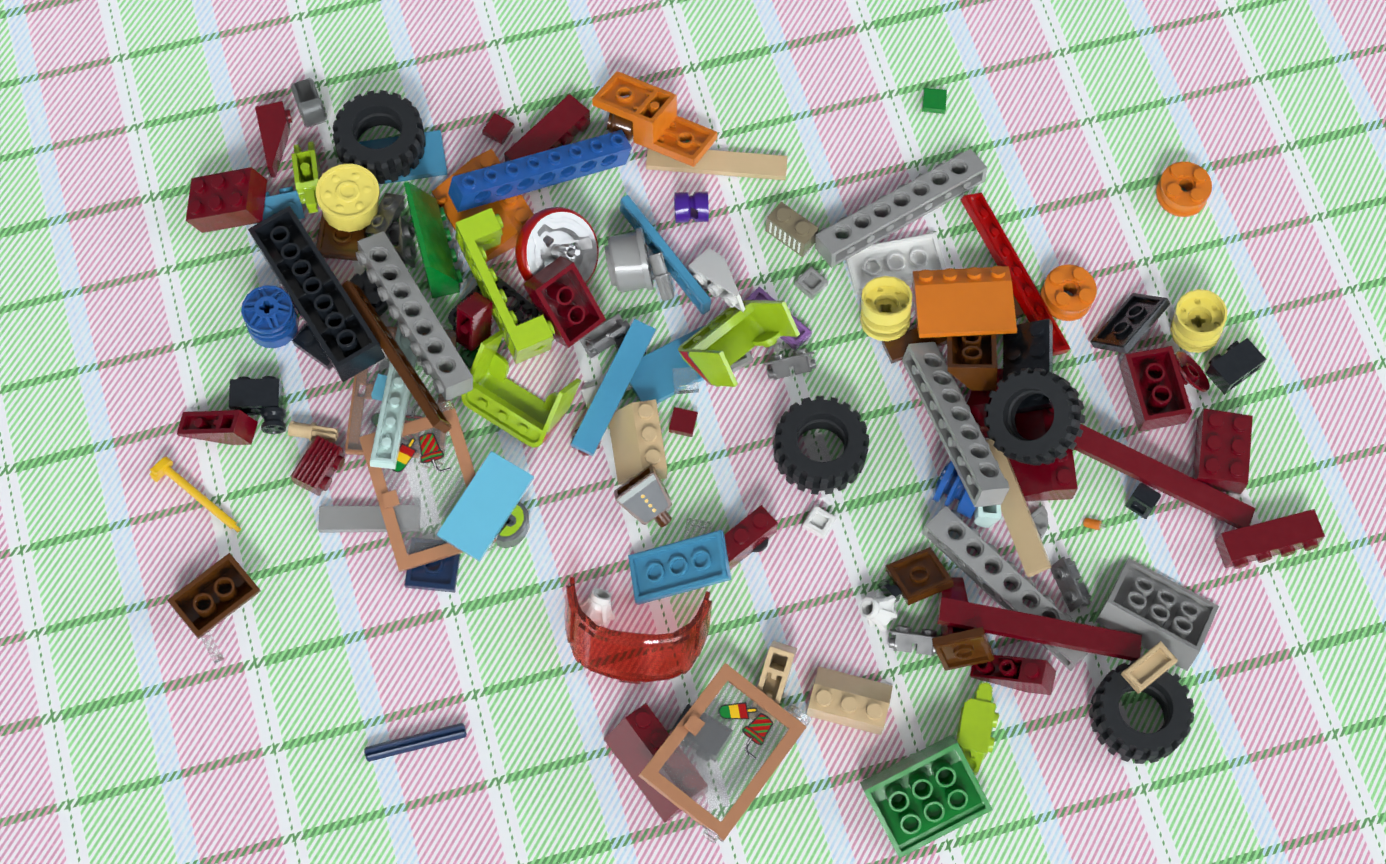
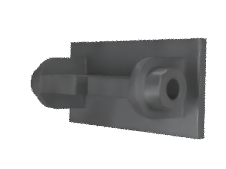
(388, 212)
(402, 234)
(604, 335)
(780, 366)
(1066, 574)
(905, 638)

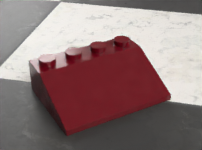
(1045, 481)

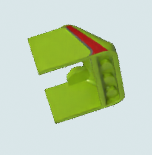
(733, 335)
(508, 403)

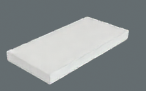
(895, 259)

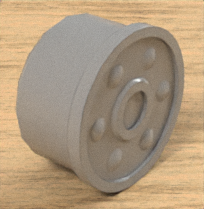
(629, 262)

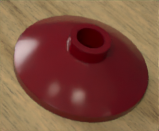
(1192, 372)

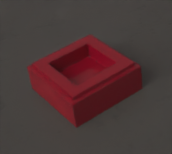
(498, 128)
(683, 422)

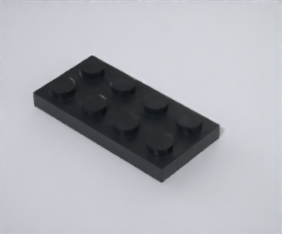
(1029, 349)

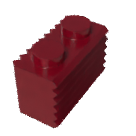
(473, 321)
(318, 465)

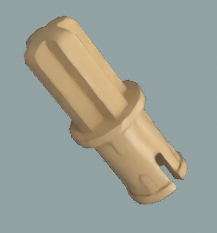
(311, 430)

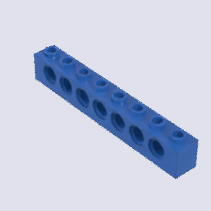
(539, 170)

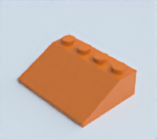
(513, 210)
(963, 302)

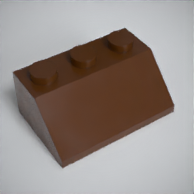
(973, 361)
(213, 595)

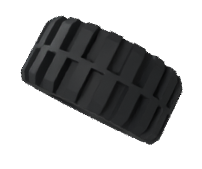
(373, 111)
(1004, 407)
(831, 417)
(1126, 740)

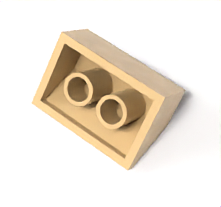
(637, 440)
(849, 700)

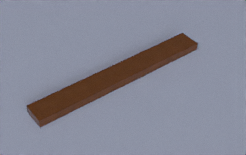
(397, 357)

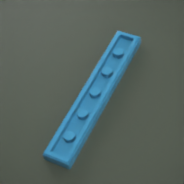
(672, 262)
(613, 387)

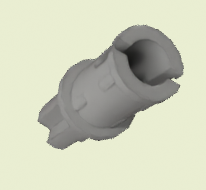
(661, 275)

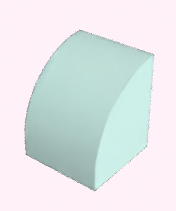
(987, 515)

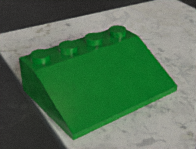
(433, 242)
(926, 796)

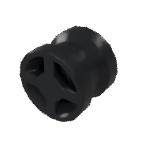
(273, 420)

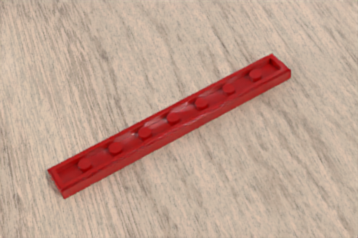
(1005, 255)

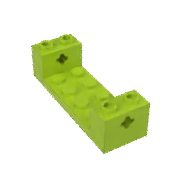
(475, 237)

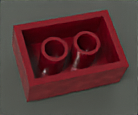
(226, 200)
(565, 301)
(1155, 388)
(1223, 450)

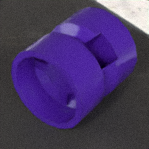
(691, 207)

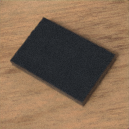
(1130, 323)

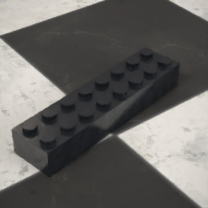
(317, 294)

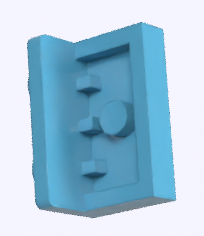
(278, 202)

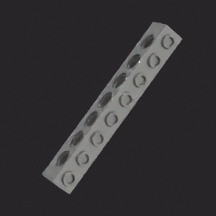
(900, 207)
(448, 384)
(955, 425)
(992, 583)

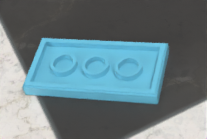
(485, 506)

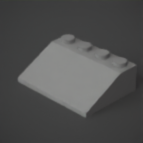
(1159, 611)

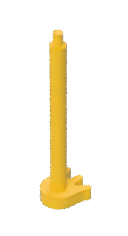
(164, 467)

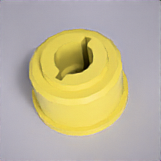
(348, 197)

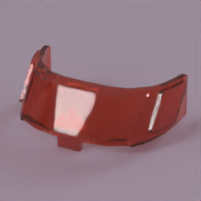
(634, 655)

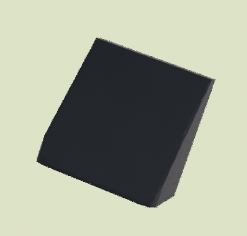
(1143, 500)

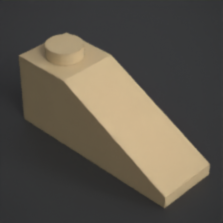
(776, 670)

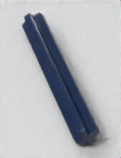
(415, 742)

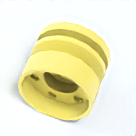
(886, 308)
(1198, 321)

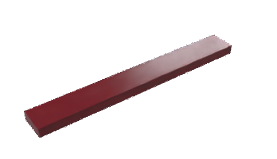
(1164, 478)
(1039, 629)

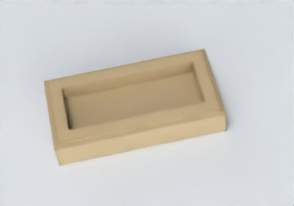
(1149, 667)

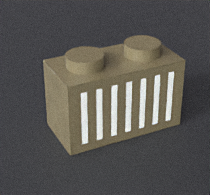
(791, 229)

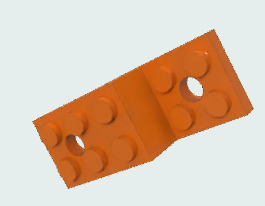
(655, 118)

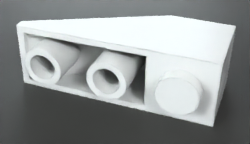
(714, 274)

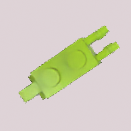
(306, 175)
(975, 726)

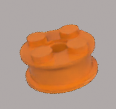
(1186, 176)
(1071, 279)

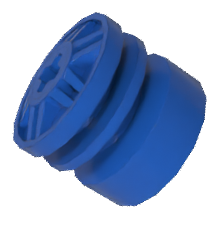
(271, 328)
(951, 484)

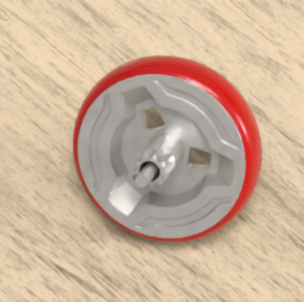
(562, 227)

